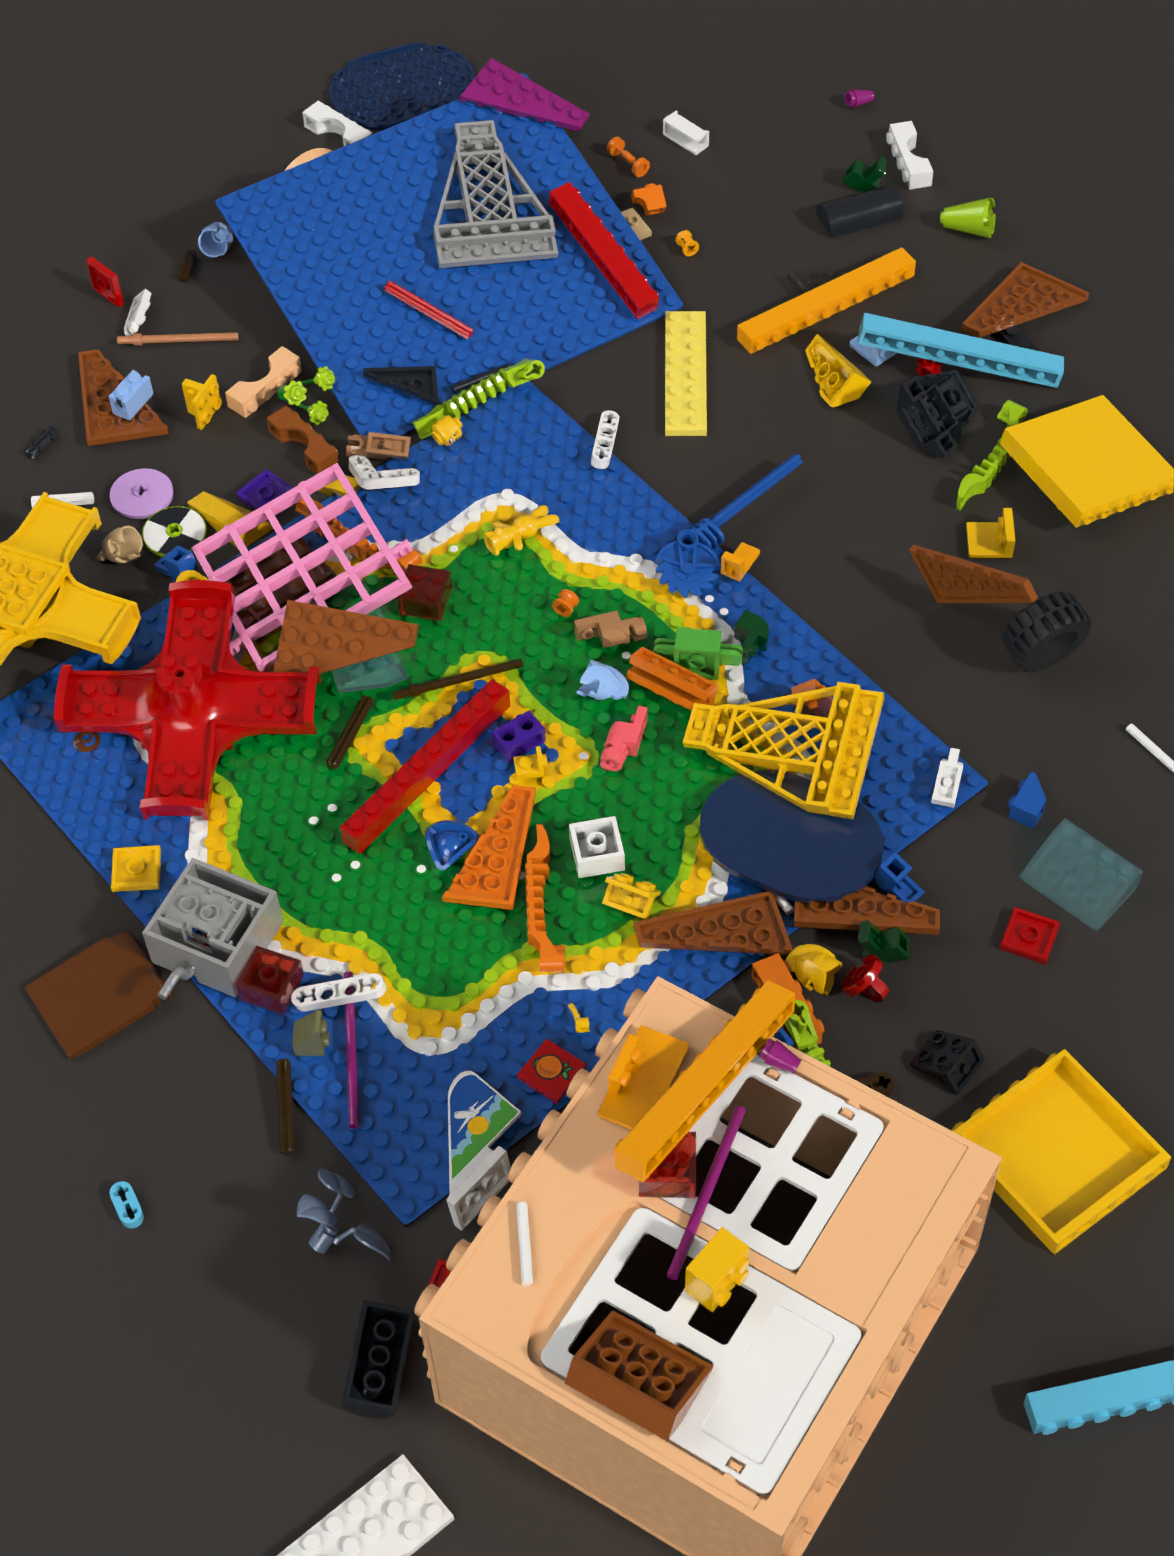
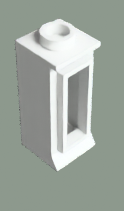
(685, 133)

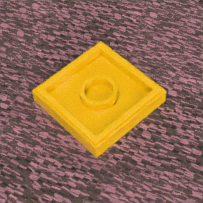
(136, 868)

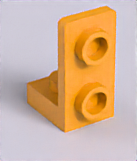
(739, 562)

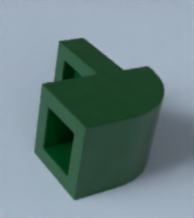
(864, 178)
(754, 634)
(888, 945)

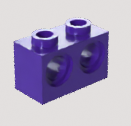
(523, 735)

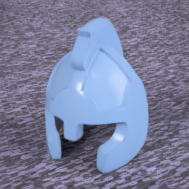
(215, 239)
(603, 682)

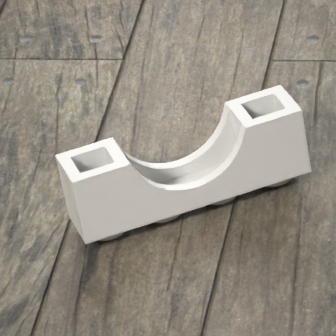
(323, 119)
(915, 170)

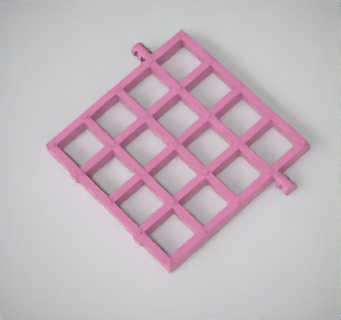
(301, 566)

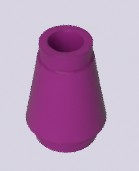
(858, 97)
(779, 1056)

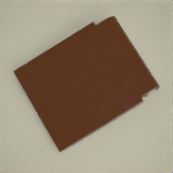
(290, 591)
(97, 993)

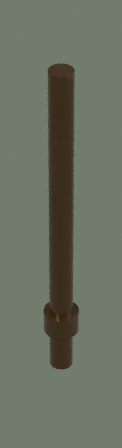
(415, 690)

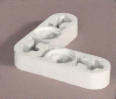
(371, 479)

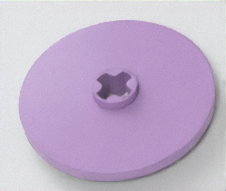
(127, 489)

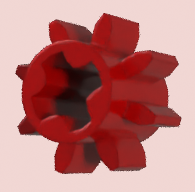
(927, 366)

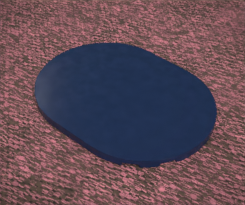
(399, 84)
(785, 847)

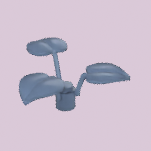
(327, 1232)

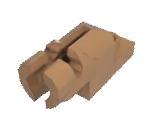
(378, 446)
(611, 629)

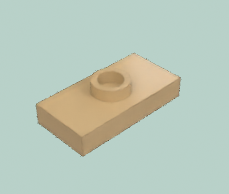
(637, 224)

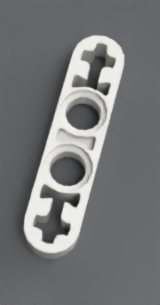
(605, 439)
(338, 996)

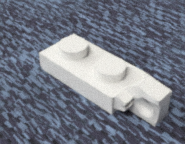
(948, 780)

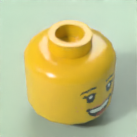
(447, 430)

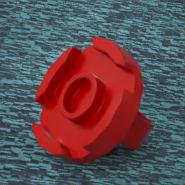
(866, 980)

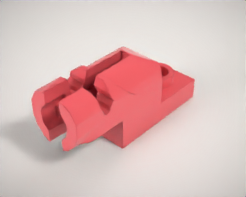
(623, 740)

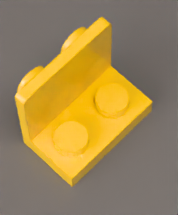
(992, 538)

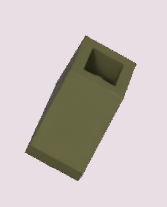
(311, 1035)

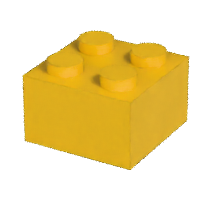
(717, 1270)

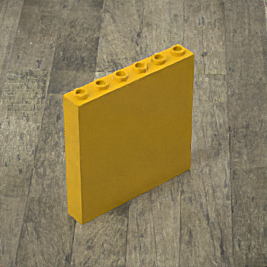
(1089, 460)
(1063, 1150)

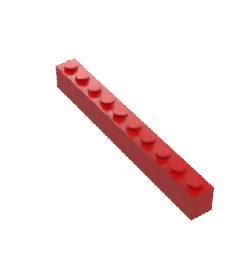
(425, 766)

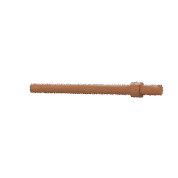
(139, 339)

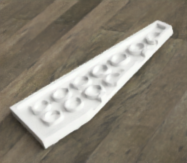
(383, 1518)

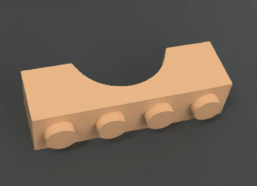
(248, 396)

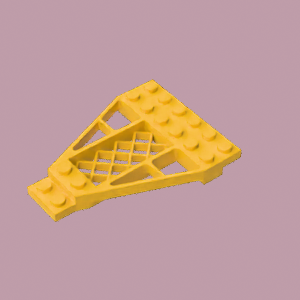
(842, 756)

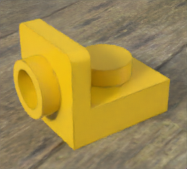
(530, 765)

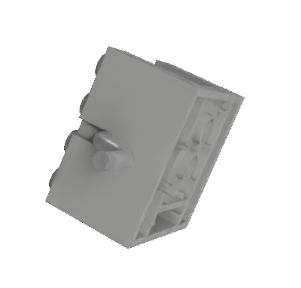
(233, 921)

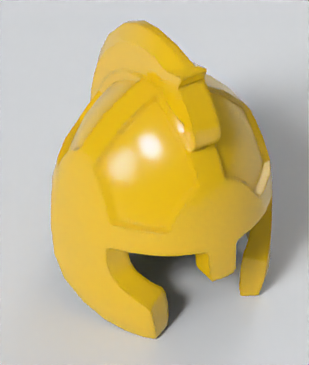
(815, 966)

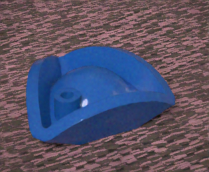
(449, 842)

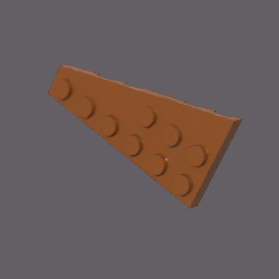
(968, 582)
(866, 904)
(734, 925)

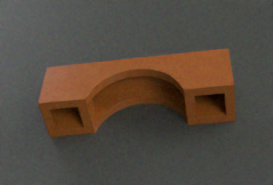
(288, 426)

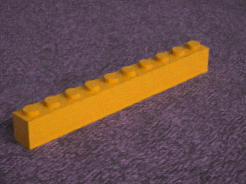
(825, 300)
(703, 1081)

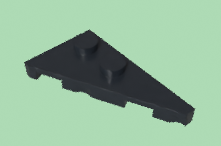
(415, 381)

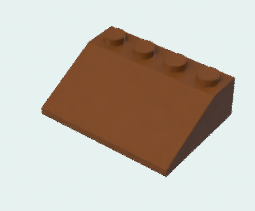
(638, 1375)

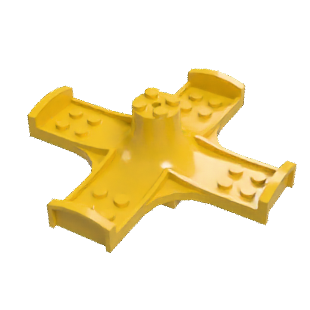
(42, 595)

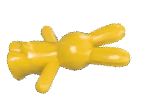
(522, 528)

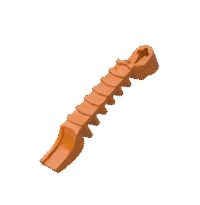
(362, 548)
(537, 870)

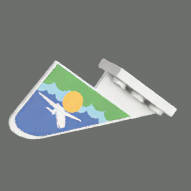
(475, 1122)

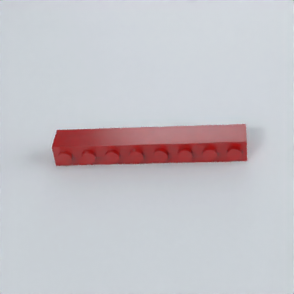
(603, 250)

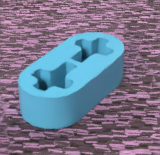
(131, 1202)

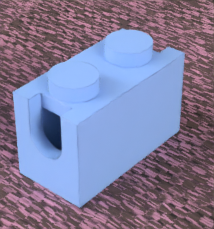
(130, 395)

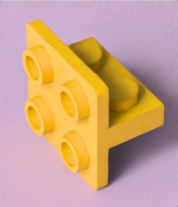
(202, 399)
(629, 895)

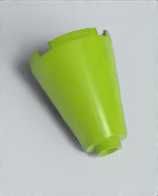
(971, 217)

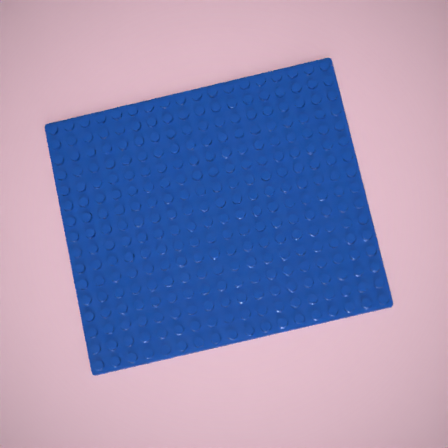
(367, 216)

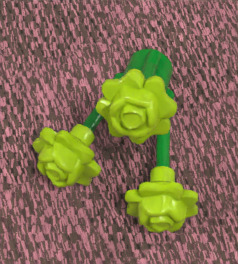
(295, 394)

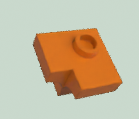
(650, 198)
(818, 707)

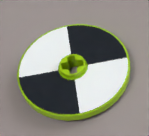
(158, 530)

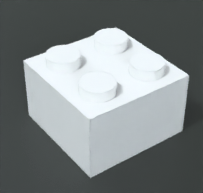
(597, 847)

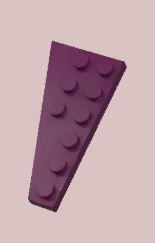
(519, 96)

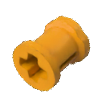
(687, 236)

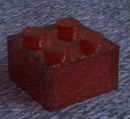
(429, 592)
(269, 979)
(675, 1174)

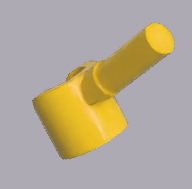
(581, 1024)

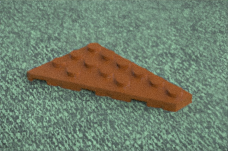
(1021, 298)
(337, 638)

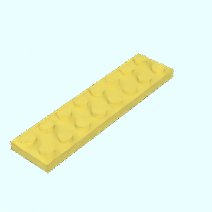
(685, 373)

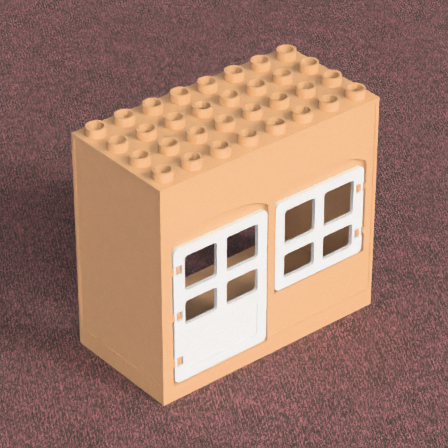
(810, 1359)

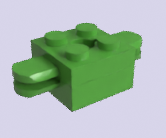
(699, 651)

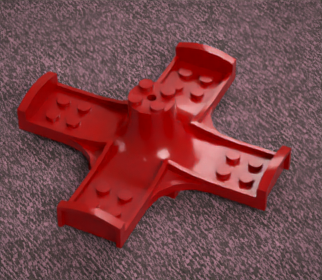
(187, 701)

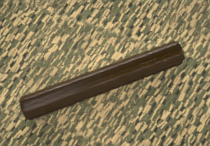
(349, 732)
(285, 1106)

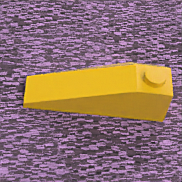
(836, 375)
(221, 513)

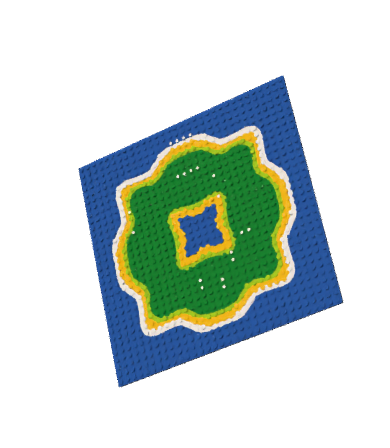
(456, 974)

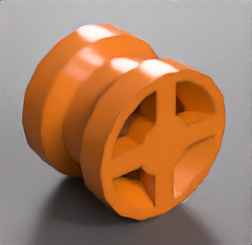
(565, 602)

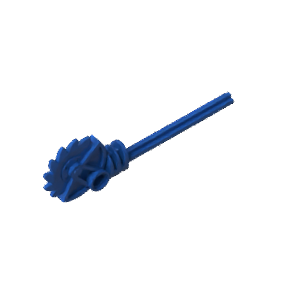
(695, 565)

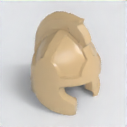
(121, 545)

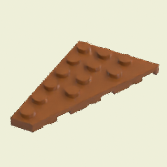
(101, 425)

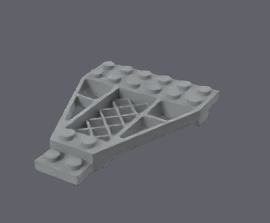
(487, 239)

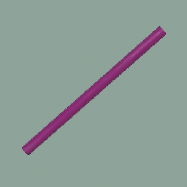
(351, 1058)
(706, 1193)

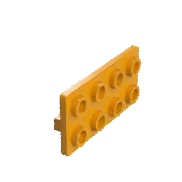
(641, 1075)

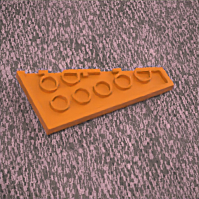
(496, 860)

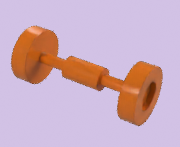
(640, 166)

